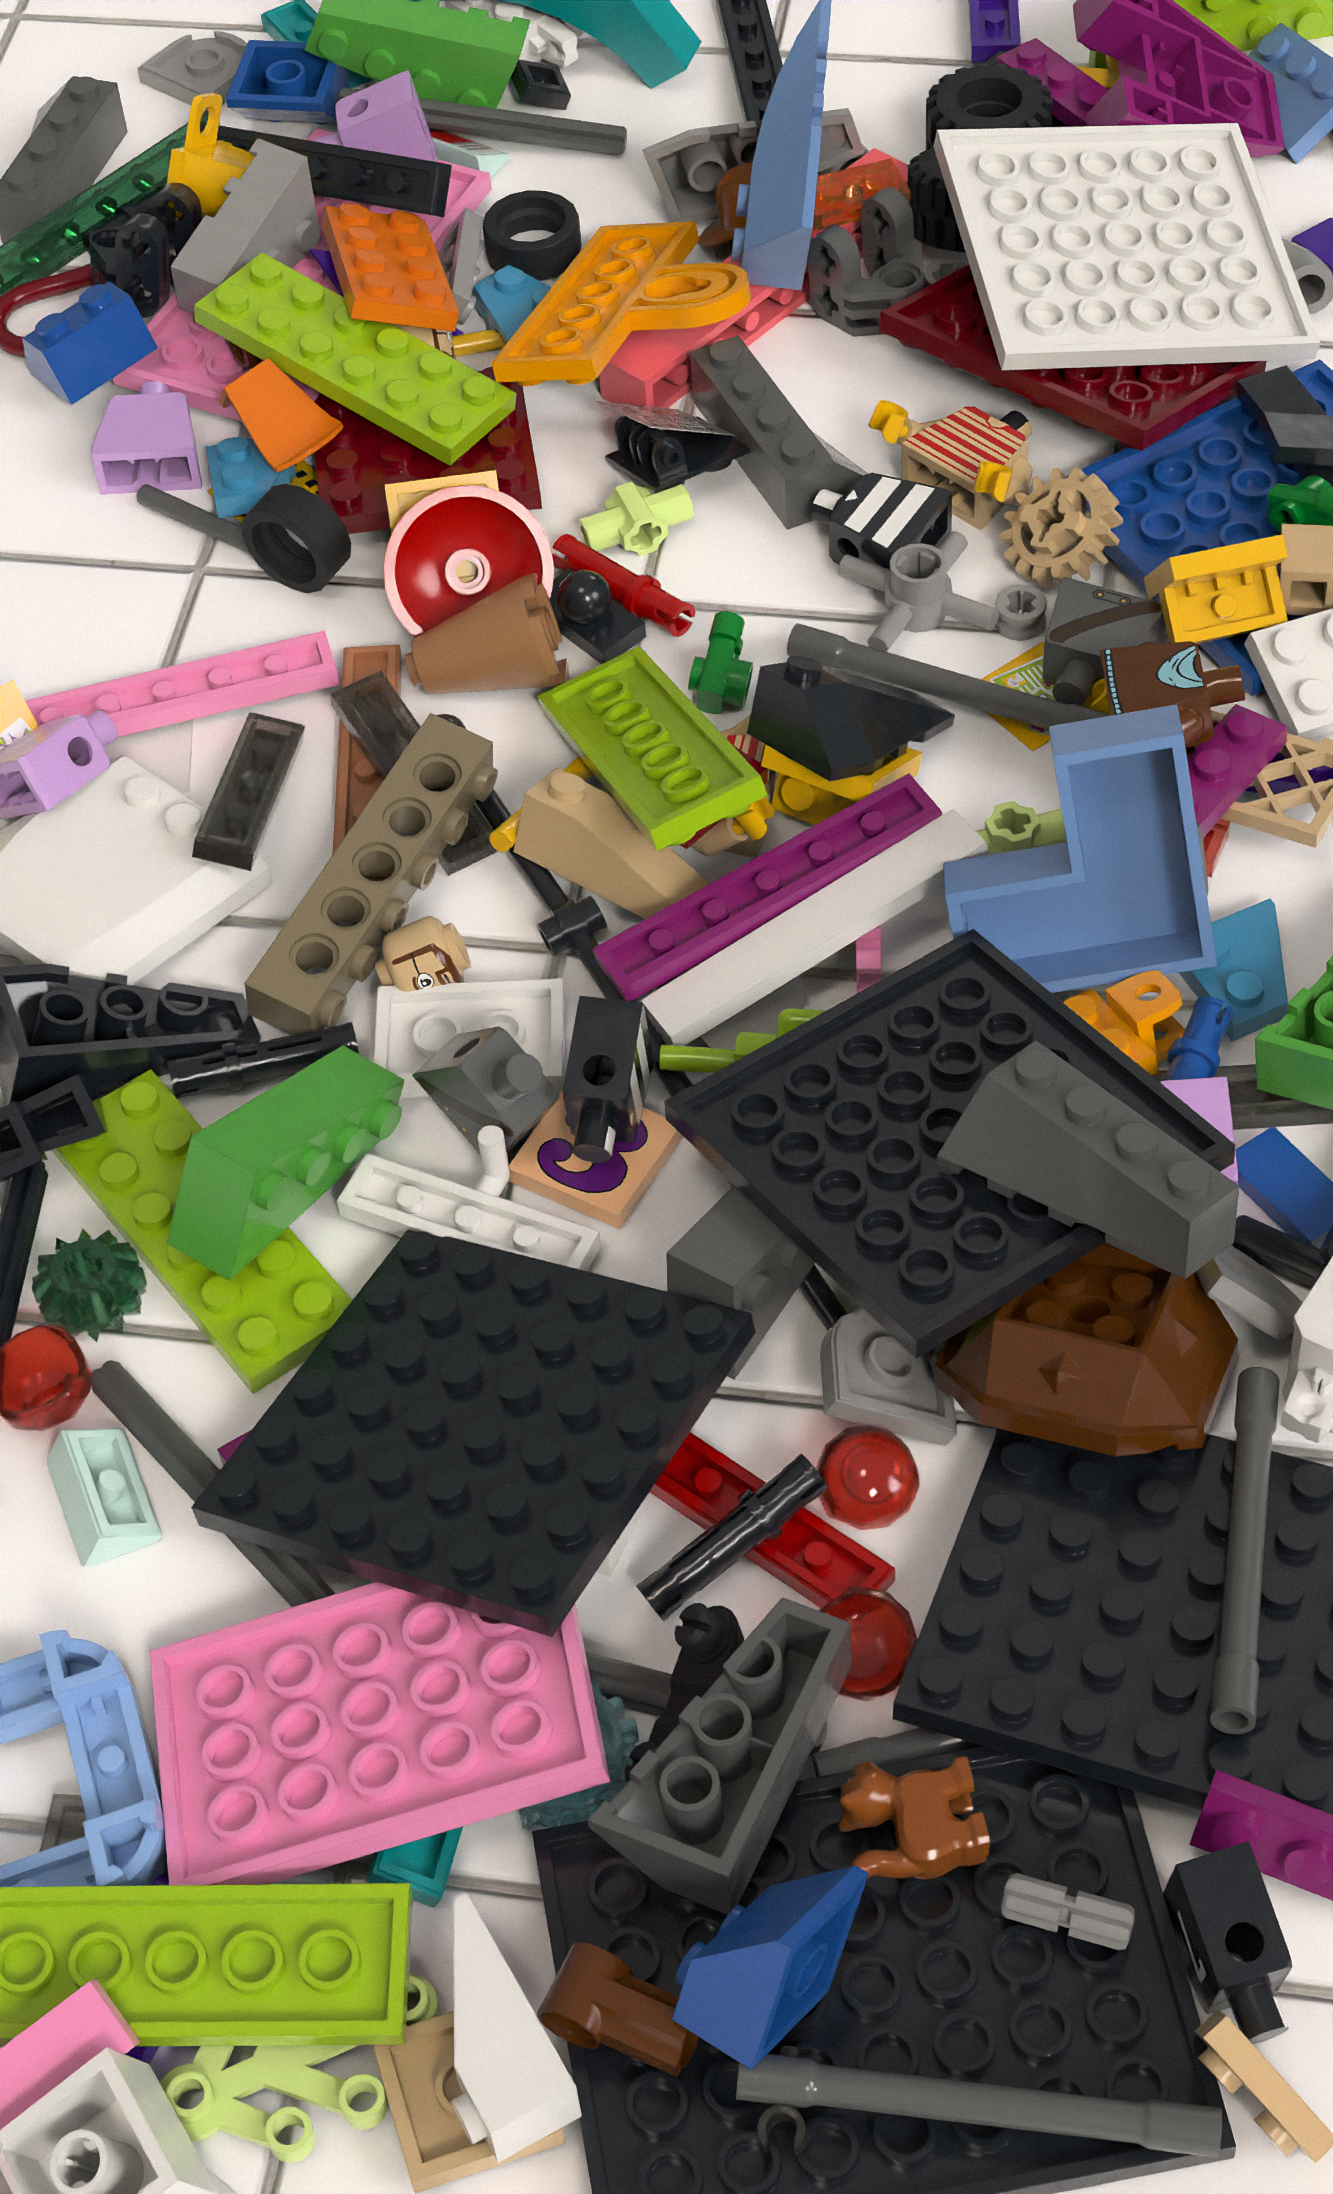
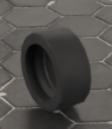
(529, 212)
(311, 522)

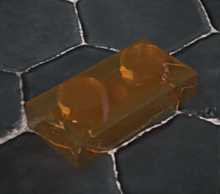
(844, 191)

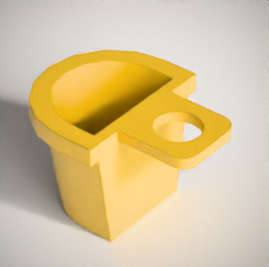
(203, 161)

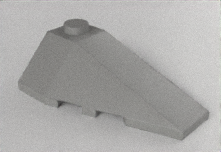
(694, 161)

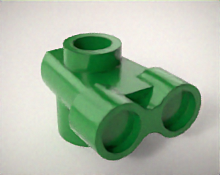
(1304, 503)
(722, 675)

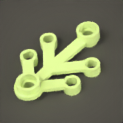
(287, 2072)

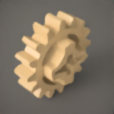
(1060, 527)

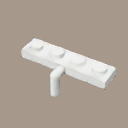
(407, 1199)

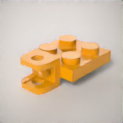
(1131, 1021)

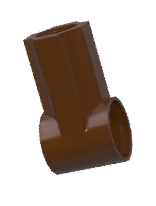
(602, 2002)

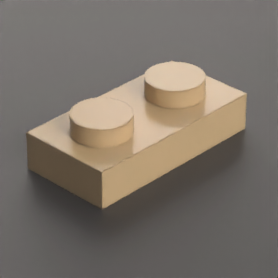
(1285, 2115)

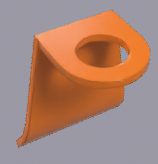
(279, 415)

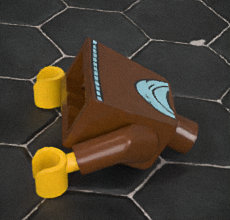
(1166, 676)

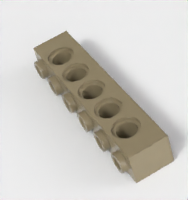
(435, 758)

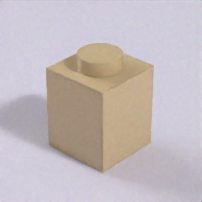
(1308, 570)

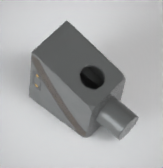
(1088, 621)
(488, 1081)

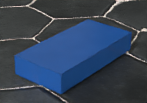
(1286, 1186)

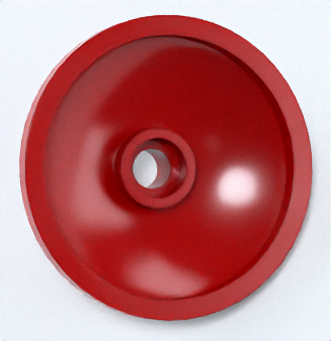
(457, 527)

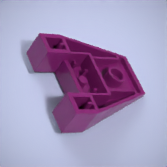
(1177, 72)

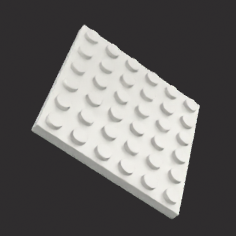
(1123, 246)

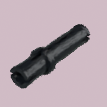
(256, 1061)
(724, 1543)

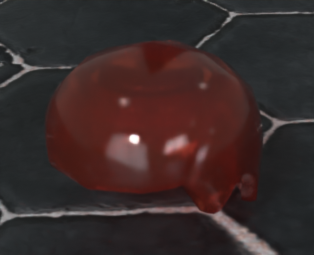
(42, 1378)
(868, 1477)
(880, 1641)

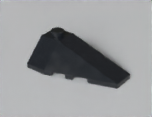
(838, 719)
(105, 1028)

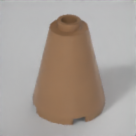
(492, 645)

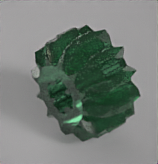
(89, 1284)

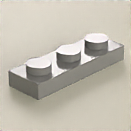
(459, 258)

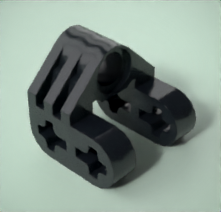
(143, 246)

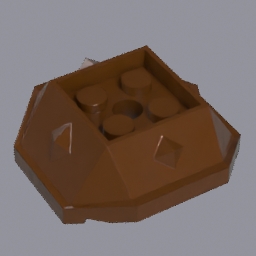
(1097, 1358)

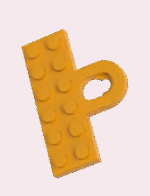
(618, 287)

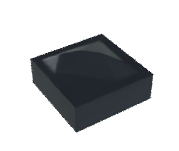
(540, 84)

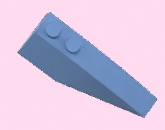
(785, 165)

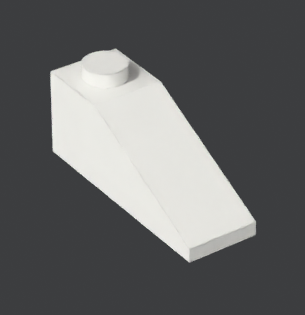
(502, 2056)

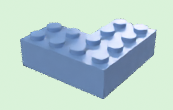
(1126, 881)

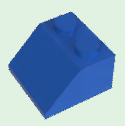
(286, 84)
(87, 342)
(768, 1964)

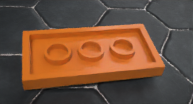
(389, 268)

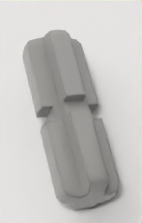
(1087, 1915)

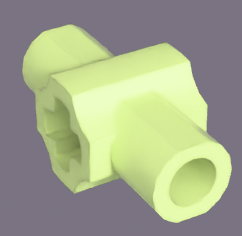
(636, 518)
(1019, 828)

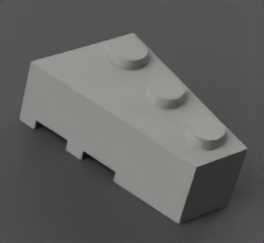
(265, 212)

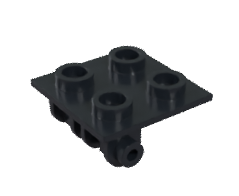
(670, 456)

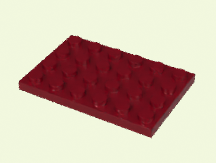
(1123, 402)

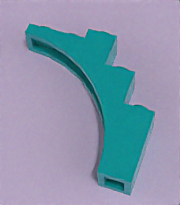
(641, 32)

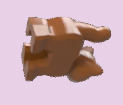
(922, 1810)

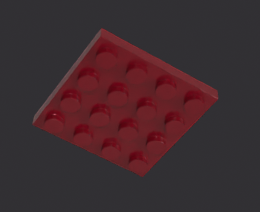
(367, 457)

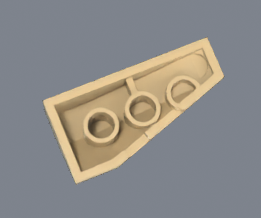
(599, 847)

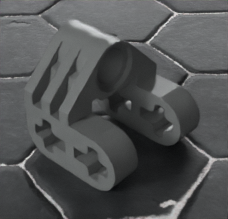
(888, 254)

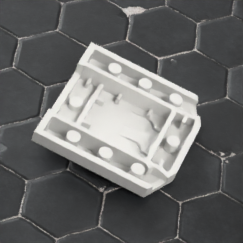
(114, 878)

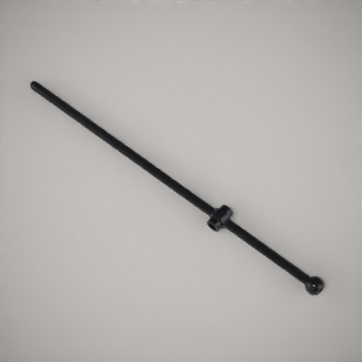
(573, 929)

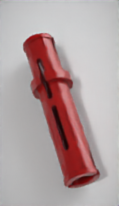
(637, 593)

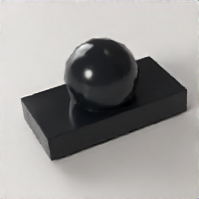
(592, 617)

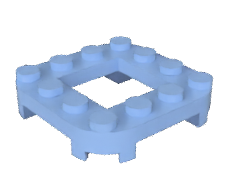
(112, 1759)

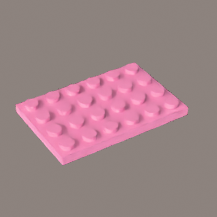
(361, 1731)

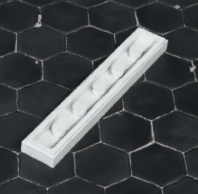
(811, 930)

